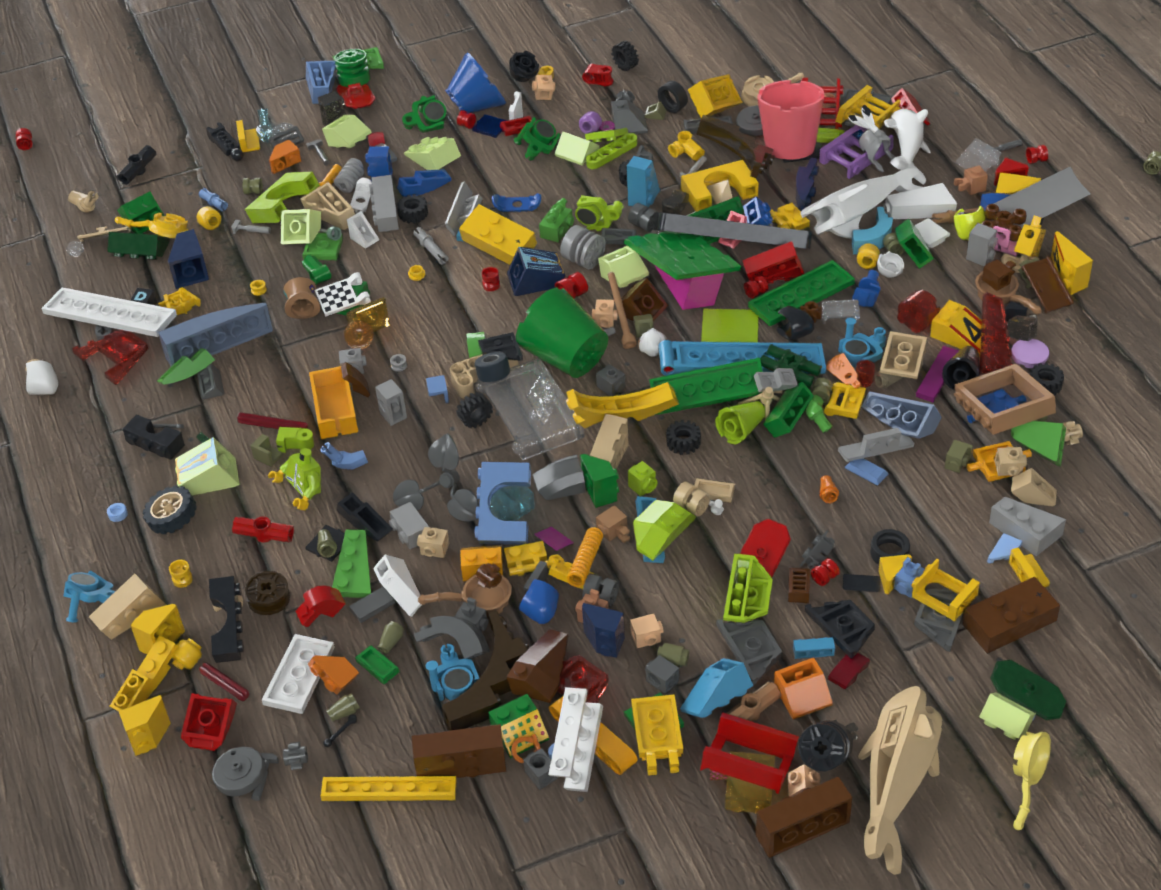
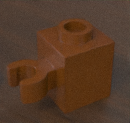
(998, 274)

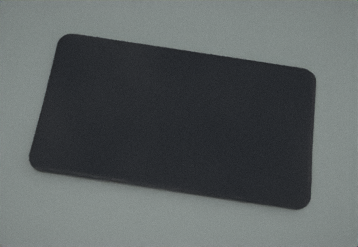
(861, 582)

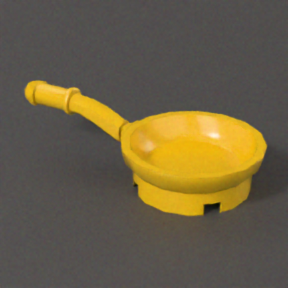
(161, 225)

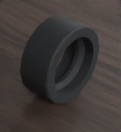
(678, 92)
(888, 536)

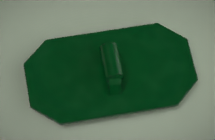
(1028, 689)

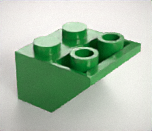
(140, 209)

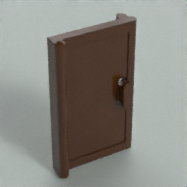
(1045, 277)

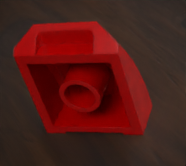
(207, 721)

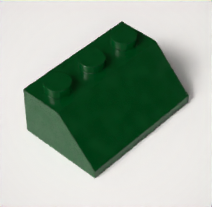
(136, 245)

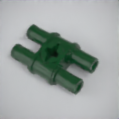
(789, 359)

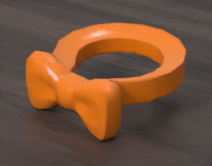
(533, 739)

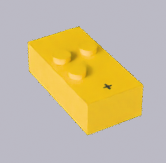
(495, 234)

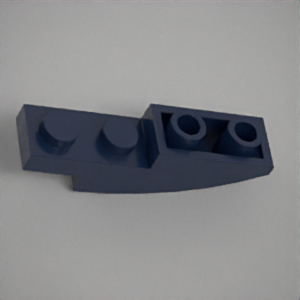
(805, 184)

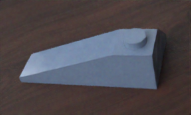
(909, 416)

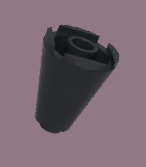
(961, 367)

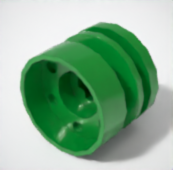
(352, 67)

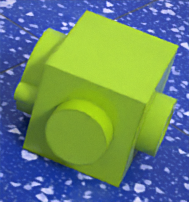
(642, 479)

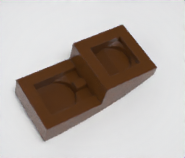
(355, 377)

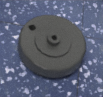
(750, 121)
(238, 771)

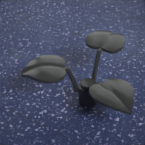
(441, 454)

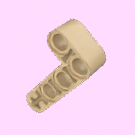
(464, 375)

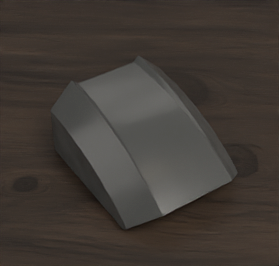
(560, 478)

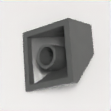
(628, 116)

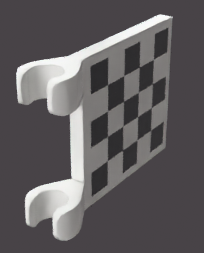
(341, 296)

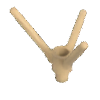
(766, 399)

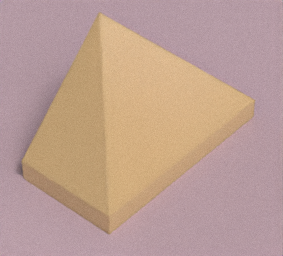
(720, 191)

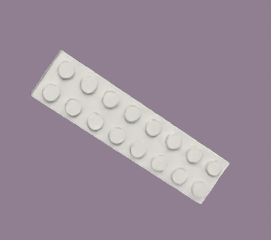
(109, 311)

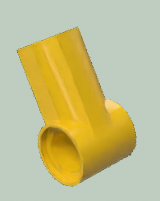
(690, 147)

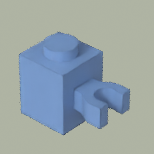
(906, 576)

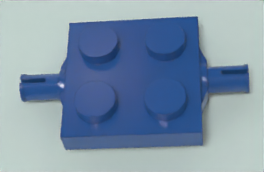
(998, 402)

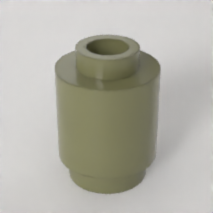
(674, 653)

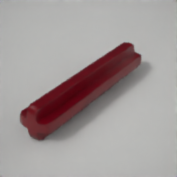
(224, 681)

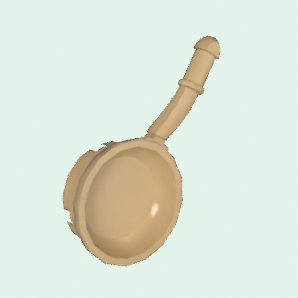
(755, 83)

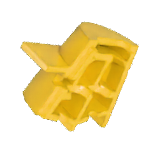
(181, 301)

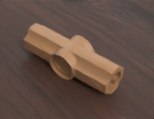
(758, 701)

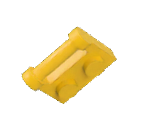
(850, 403)

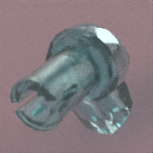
(264, 129)

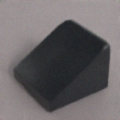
(1014, 309)

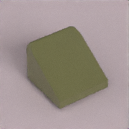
(655, 111)
(642, 324)

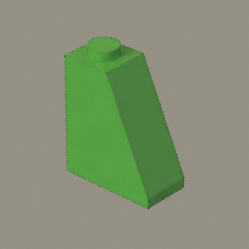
(1042, 438)

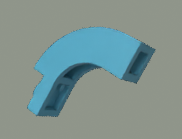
(875, 234)

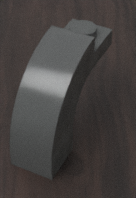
(466, 633)

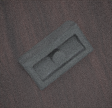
(210, 382)

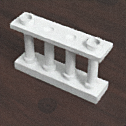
(576, 740)

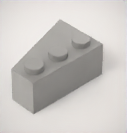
(1026, 523)

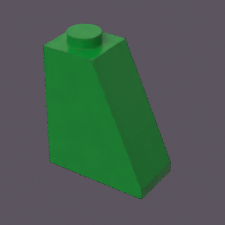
(913, 243)

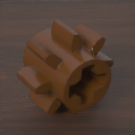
(813, 310)
(488, 575)

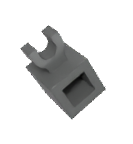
(473, 614)

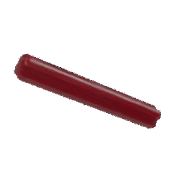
(269, 422)

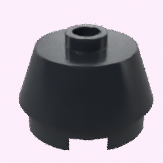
(523, 66)

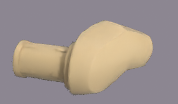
(84, 202)

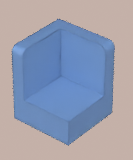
(437, 386)

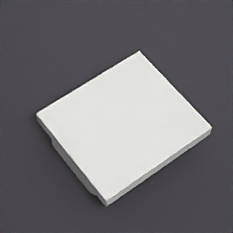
(932, 232)

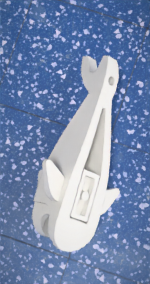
(844, 208)

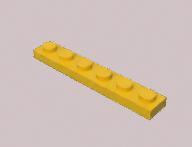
(389, 788)

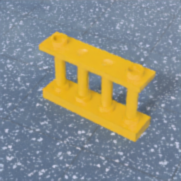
(862, 98)

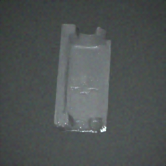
(840, 309)

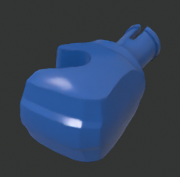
(868, 290)

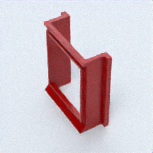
(755, 737)

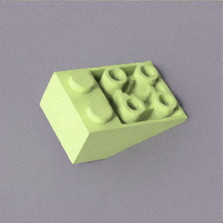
(433, 152)

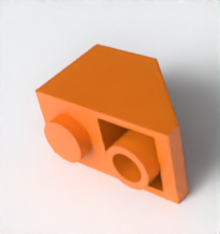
(284, 156)
(334, 671)

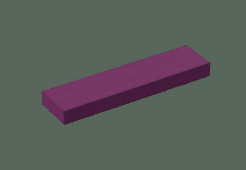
(933, 380)

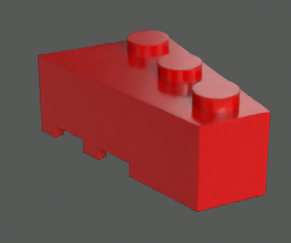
(775, 264)

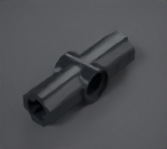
(136, 165)

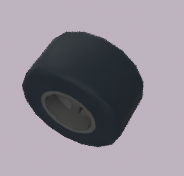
(492, 367)

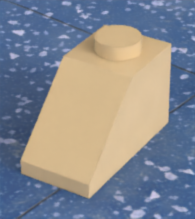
(1033, 488)

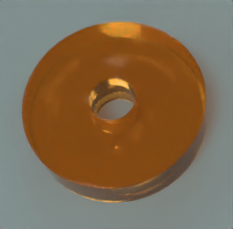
(366, 334)

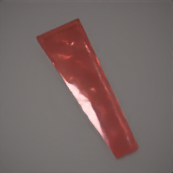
(994, 341)

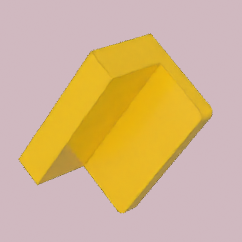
(247, 138)
(1026, 567)

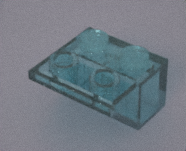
(512, 503)

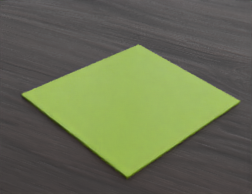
(729, 325)

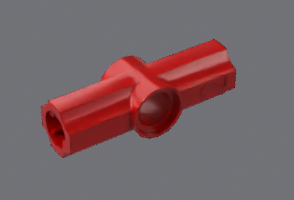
(263, 529)

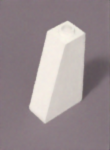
(919, 202)

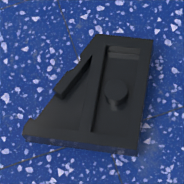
(502, 343)

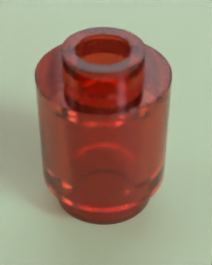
(865, 371)

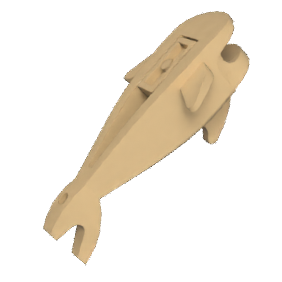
(900, 757)

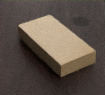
(716, 489)

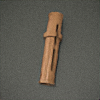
(949, 216)

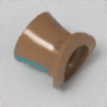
(301, 298)

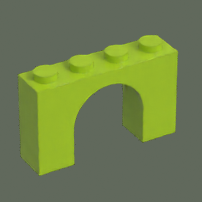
(269, 205)

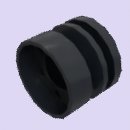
(828, 733)

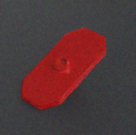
(356, 96)
(767, 543)

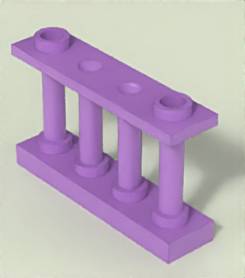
(842, 144)

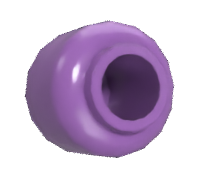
(590, 122)

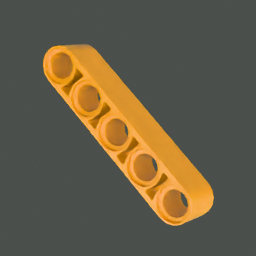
(608, 748)

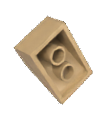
(903, 355)

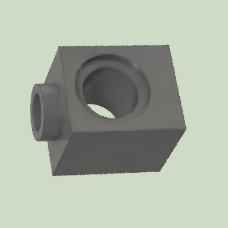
(662, 674)
(538, 775)

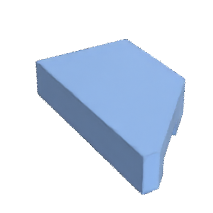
(1003, 548)

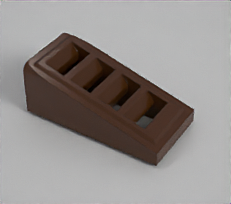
(799, 596)

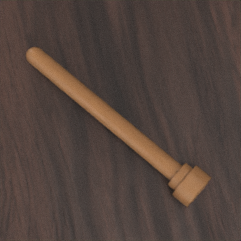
(628, 339)

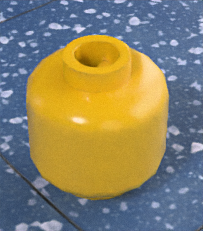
(209, 218)
(868, 256)
(186, 654)

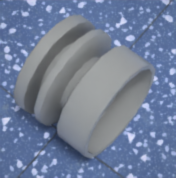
(582, 247)

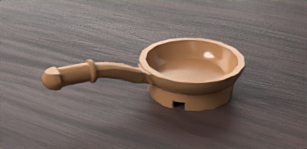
(1007, 293)
(488, 599)

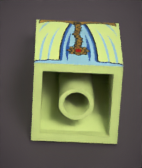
(207, 468)

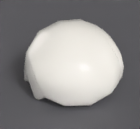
(890, 264)

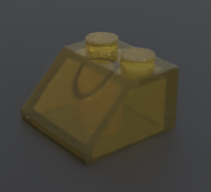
(373, 313)

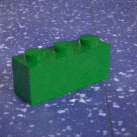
(788, 410)

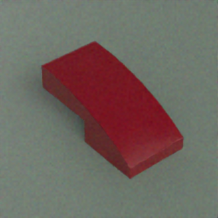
(847, 670)

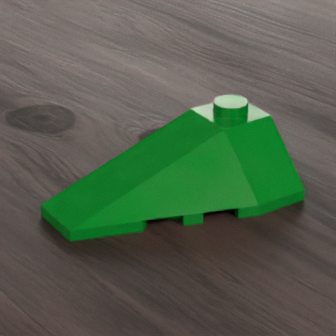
(720, 212)

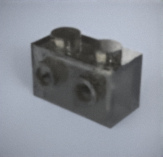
(331, 107)

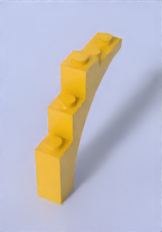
(639, 405)

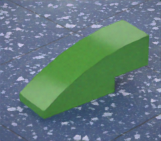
(186, 367)

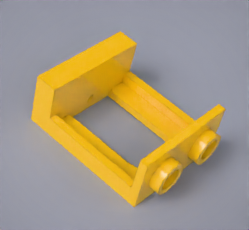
(965, 592)

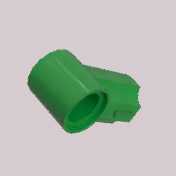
(317, 272)

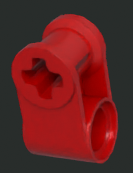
(598, 74)

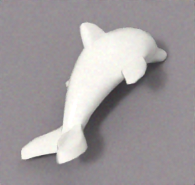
(910, 133)

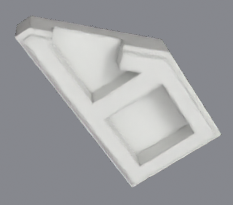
(516, 110)

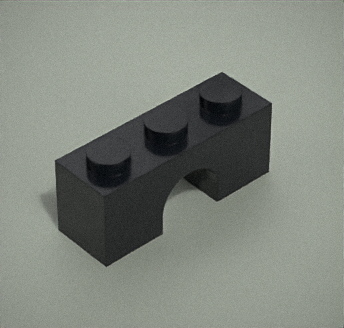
(141, 433)

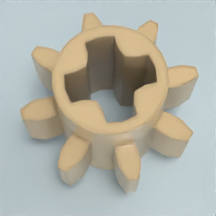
(1073, 432)

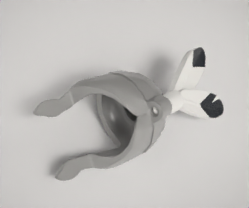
(871, 138)

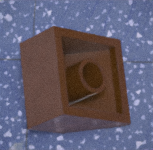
(642, 300)

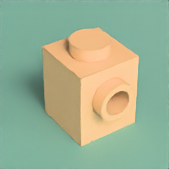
(646, 630)

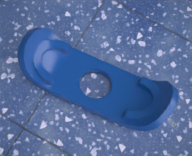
(506, 203)

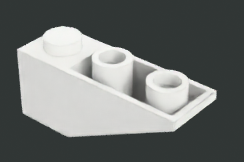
(398, 582)

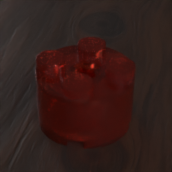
(918, 310)

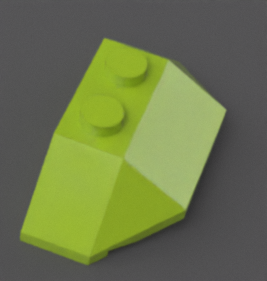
(660, 527)
(747, 590)

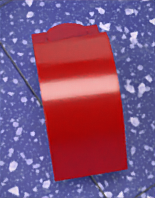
(319, 601)

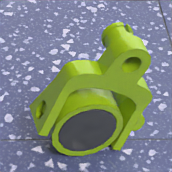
(591, 209)

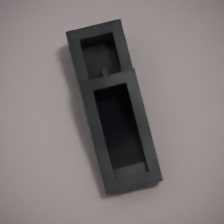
(363, 517)

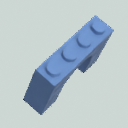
(494, 477)

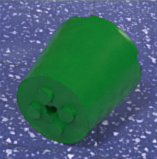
(562, 333)

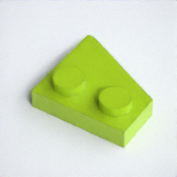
(608, 134)

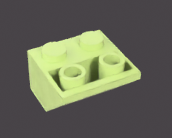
(345, 131)
(625, 265)

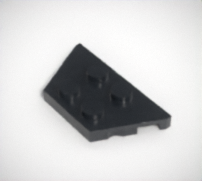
(844, 623)

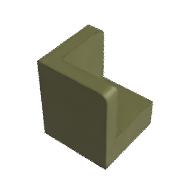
(264, 452)

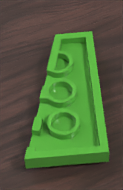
(352, 570)

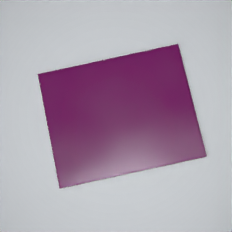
(553, 538)

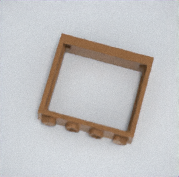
(1041, 405)

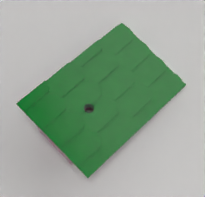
(686, 265)

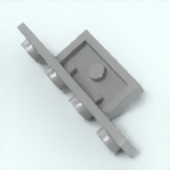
(461, 208)
(876, 444)

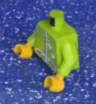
(302, 474)

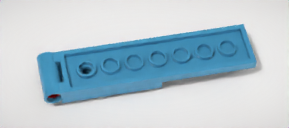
(690, 356)

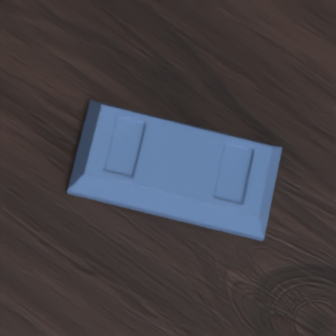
(867, 470)

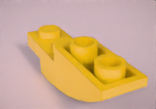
(146, 679)

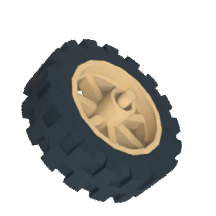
(173, 505)

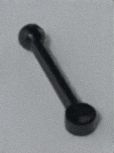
(352, 719)

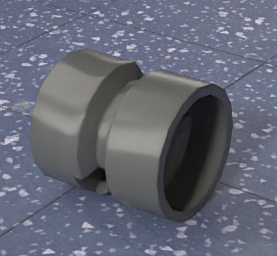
(643, 217)
(596, 582)

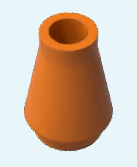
(828, 490)

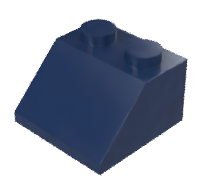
(603, 629)

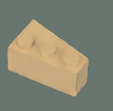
(332, 205)
(611, 440)
(124, 606)

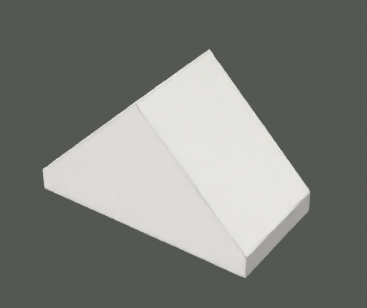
(361, 230)

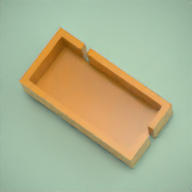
(333, 403)

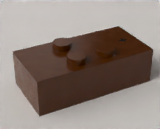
(1011, 614)
(460, 752)
(803, 816)

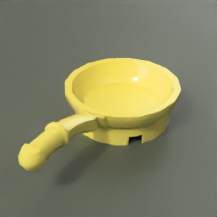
(1032, 758)

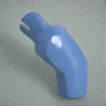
(344, 459)

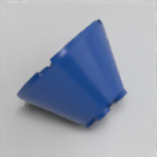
(472, 89)

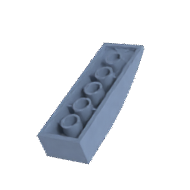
(215, 331)

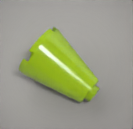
(739, 420)

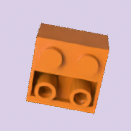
(803, 688)

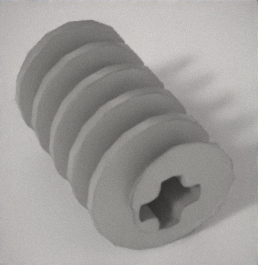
(349, 175)

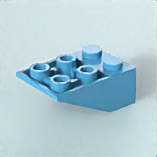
(716, 687)

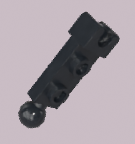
(225, 142)

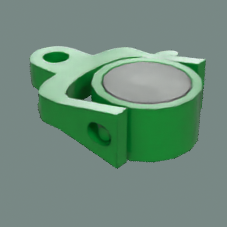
(433, 114)
(538, 137)

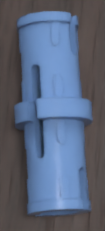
(213, 199)

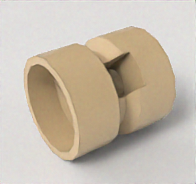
(692, 498)

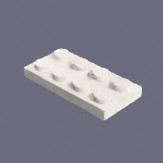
(293, 680)

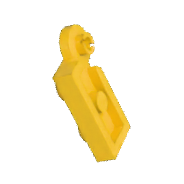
(560, 569)

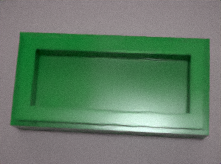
(377, 664)

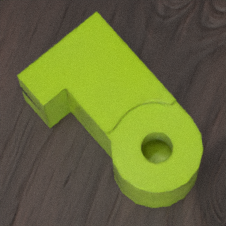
(294, 439)

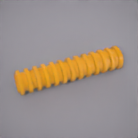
(585, 557)

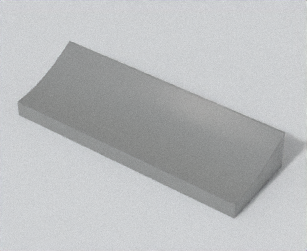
(1046, 196)

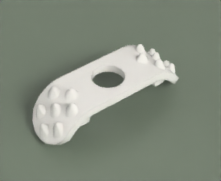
(361, 191)

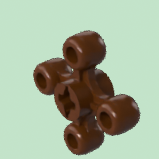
(1005, 220)

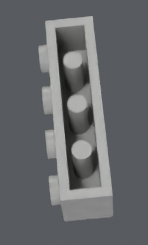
(384, 200)

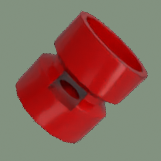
(574, 284)

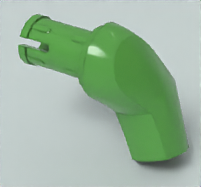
(815, 412)

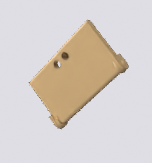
(103, 232)

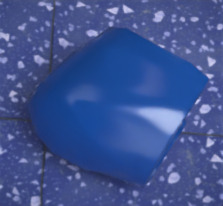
(540, 602)

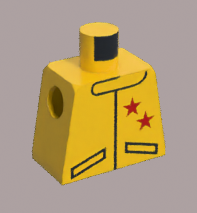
(1026, 243)

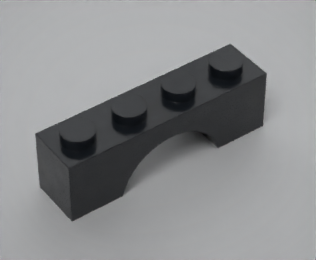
(227, 642)

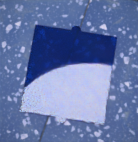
(488, 126)

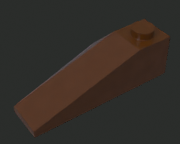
(540, 667)

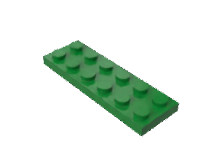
(811, 286)
(712, 384)

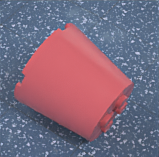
(790, 117)

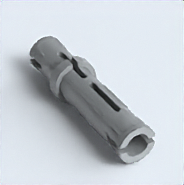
(427, 242)

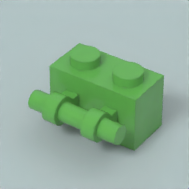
(556, 222)

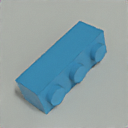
(813, 647)

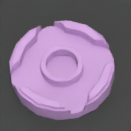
(1030, 353)

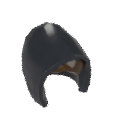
(799, 323)

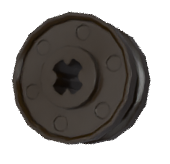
(267, 593)

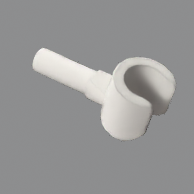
(716, 507)

